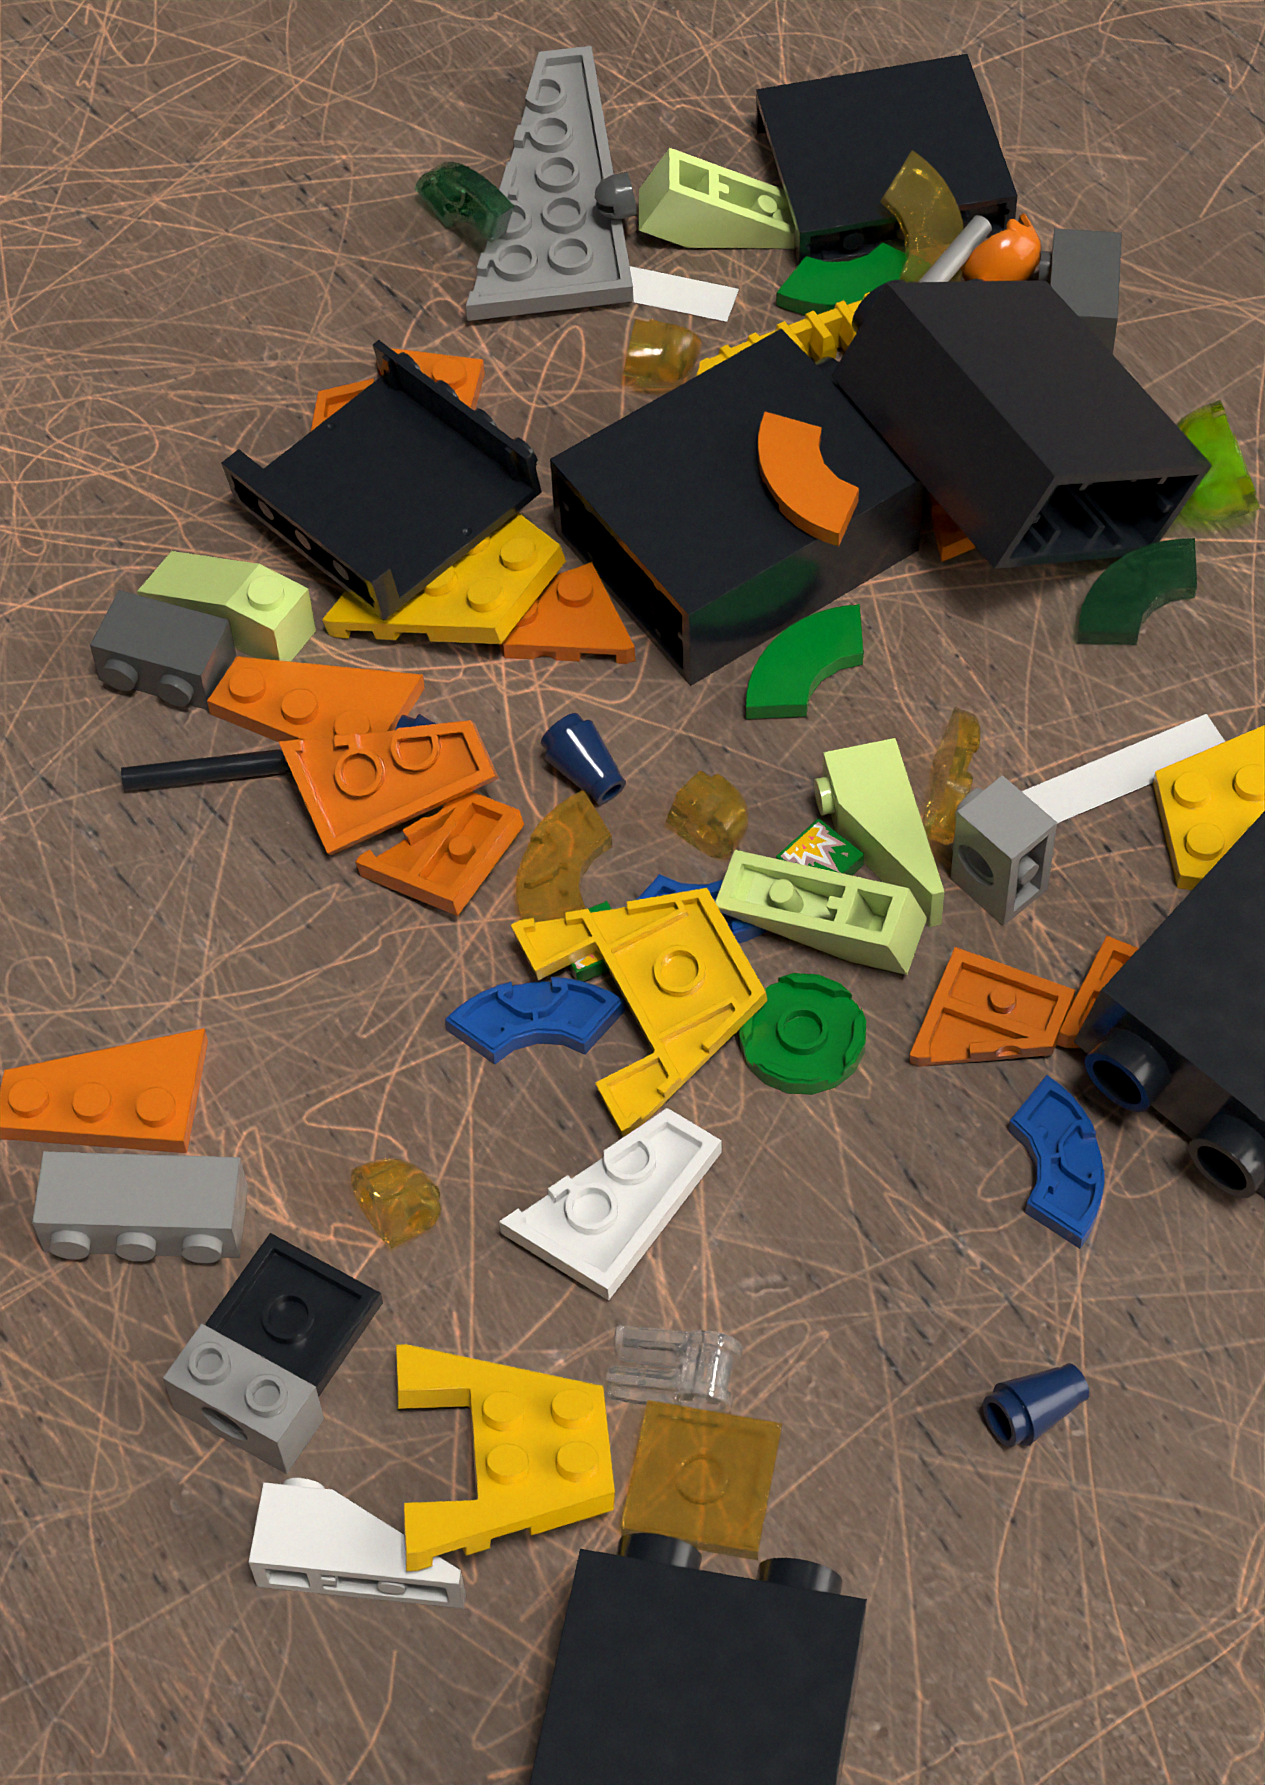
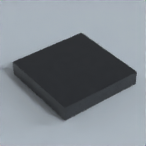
(296, 1311)

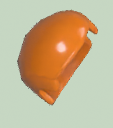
(1006, 255)

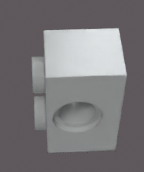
(1002, 849)
(244, 1398)

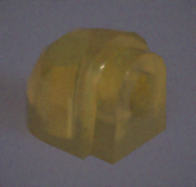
(661, 354)
(710, 814)
(396, 1198)

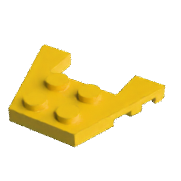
(474, 598)
(1210, 803)
(677, 976)
(534, 1445)

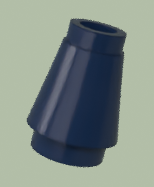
(582, 757)
(1034, 1403)

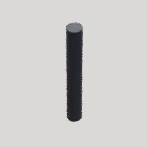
(204, 769)

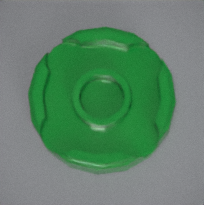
(804, 1035)

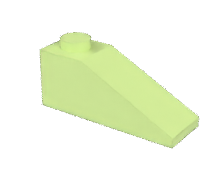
(712, 206)
(265, 610)
(878, 814)
(825, 910)

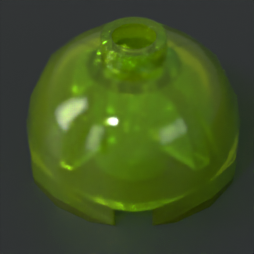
(1227, 487)

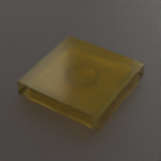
(703, 1478)

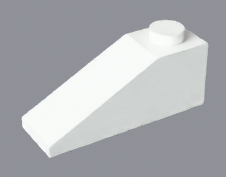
(331, 1546)

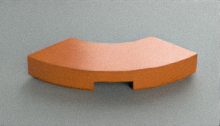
(801, 481)

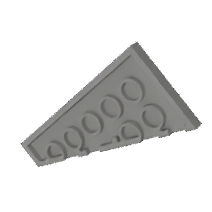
(557, 241)

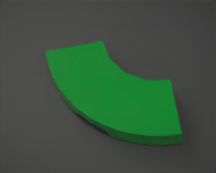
(822, 284)
(802, 659)

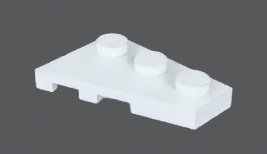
(619, 1205)

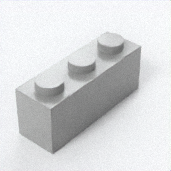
(140, 1206)

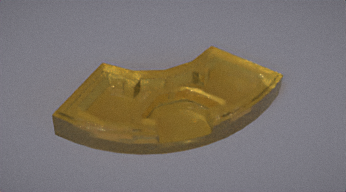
(925, 215)
(950, 778)
(558, 859)

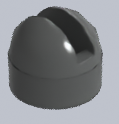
(616, 197)

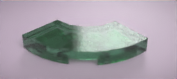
(466, 196)
(1135, 588)

